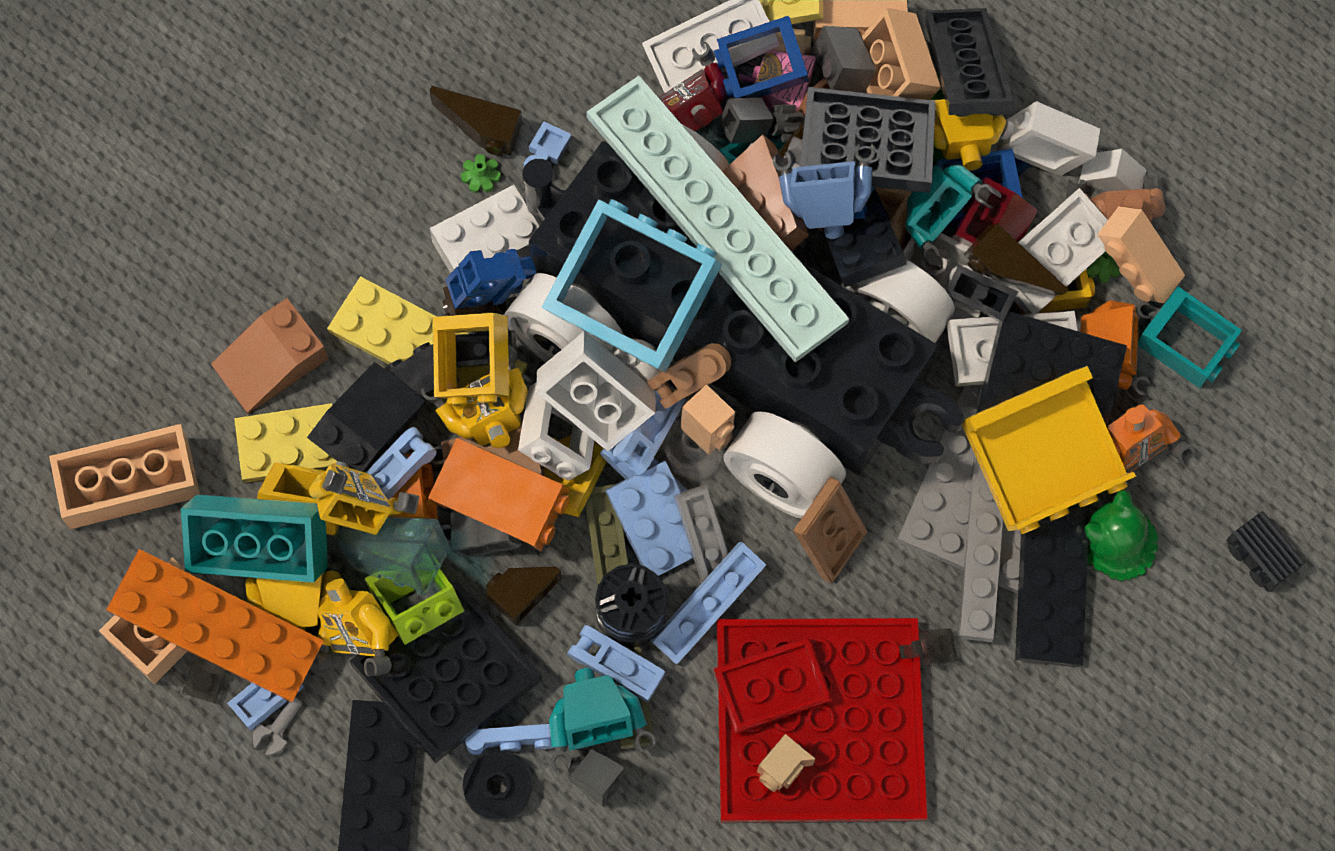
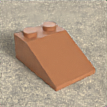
(269, 356)

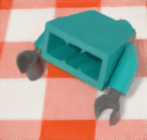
(933, 211)
(594, 714)

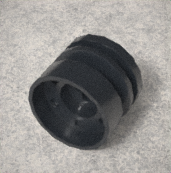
(628, 624)

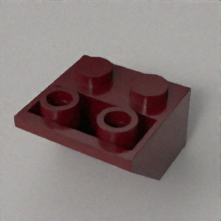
(1009, 212)

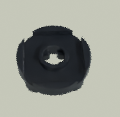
(490, 768)

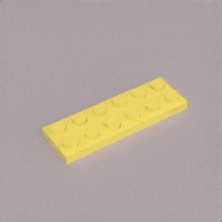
(391, 328)

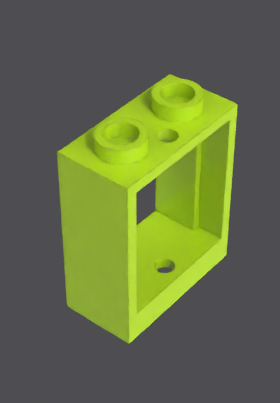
(416, 620)

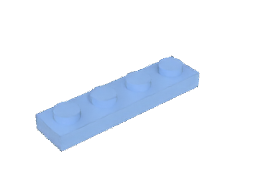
(708, 602)

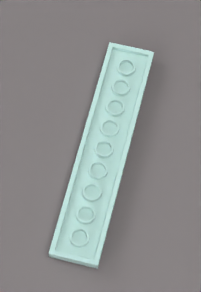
(718, 217)

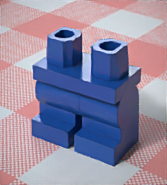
(488, 279)

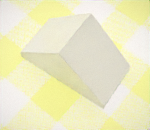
(1113, 171)

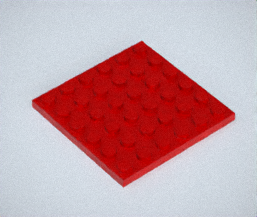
(862, 741)

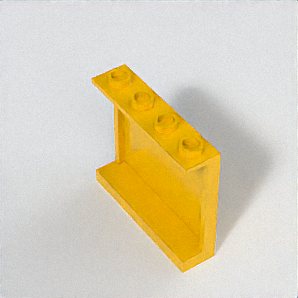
(1046, 451)

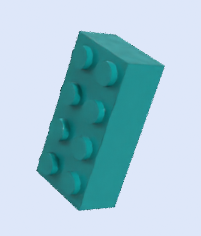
(254, 538)

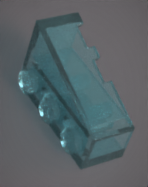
(403, 551)

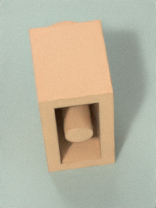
(708, 420)

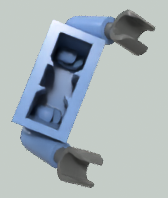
(826, 193)

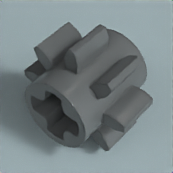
(785, 122)

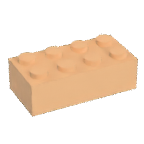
(124, 476)

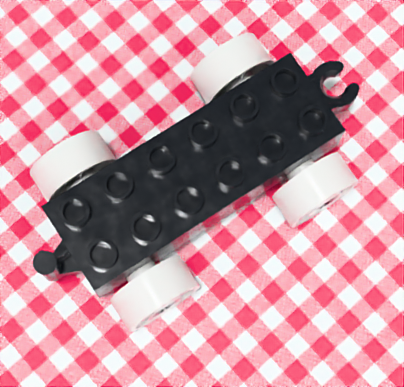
(809, 413)

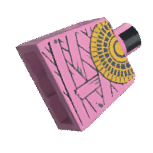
(774, 65)

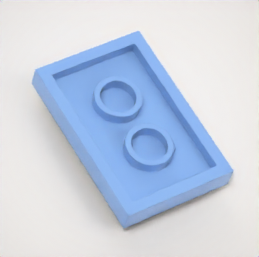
(651, 518)

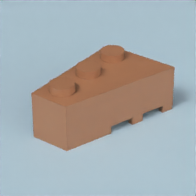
(760, 185)

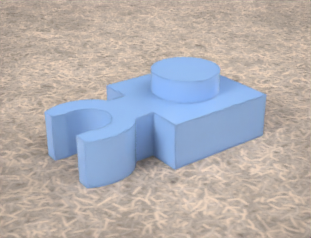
(549, 143)

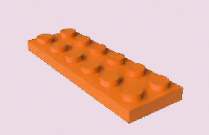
(215, 625)

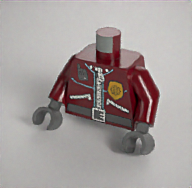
(700, 96)

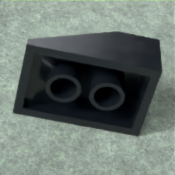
(367, 419)

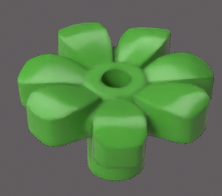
(480, 174)
(1104, 267)

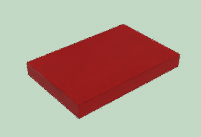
(772, 685)

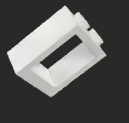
(1049, 139)
(547, 451)

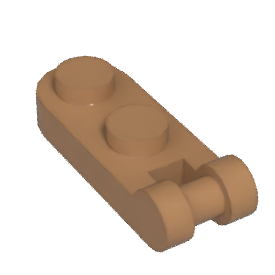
(691, 373)

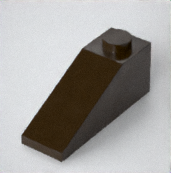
(485, 122)
(1004, 259)

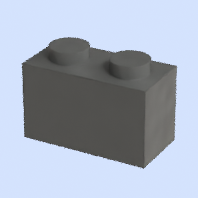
(844, 59)

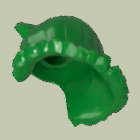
(1121, 539)

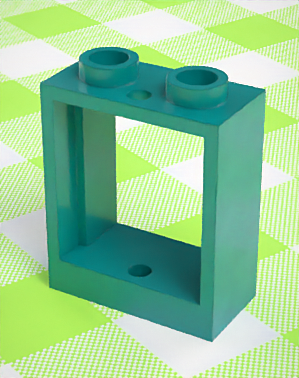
(1202, 316)

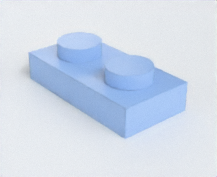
(255, 705)

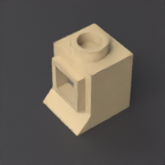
(783, 764)

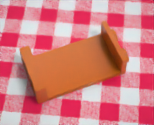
(500, 494)

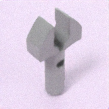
(277, 729)

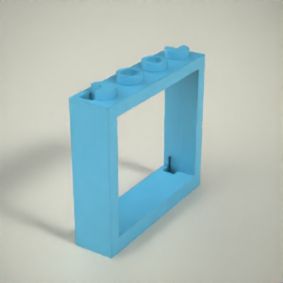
(686, 312)

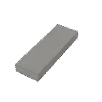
(702, 529)

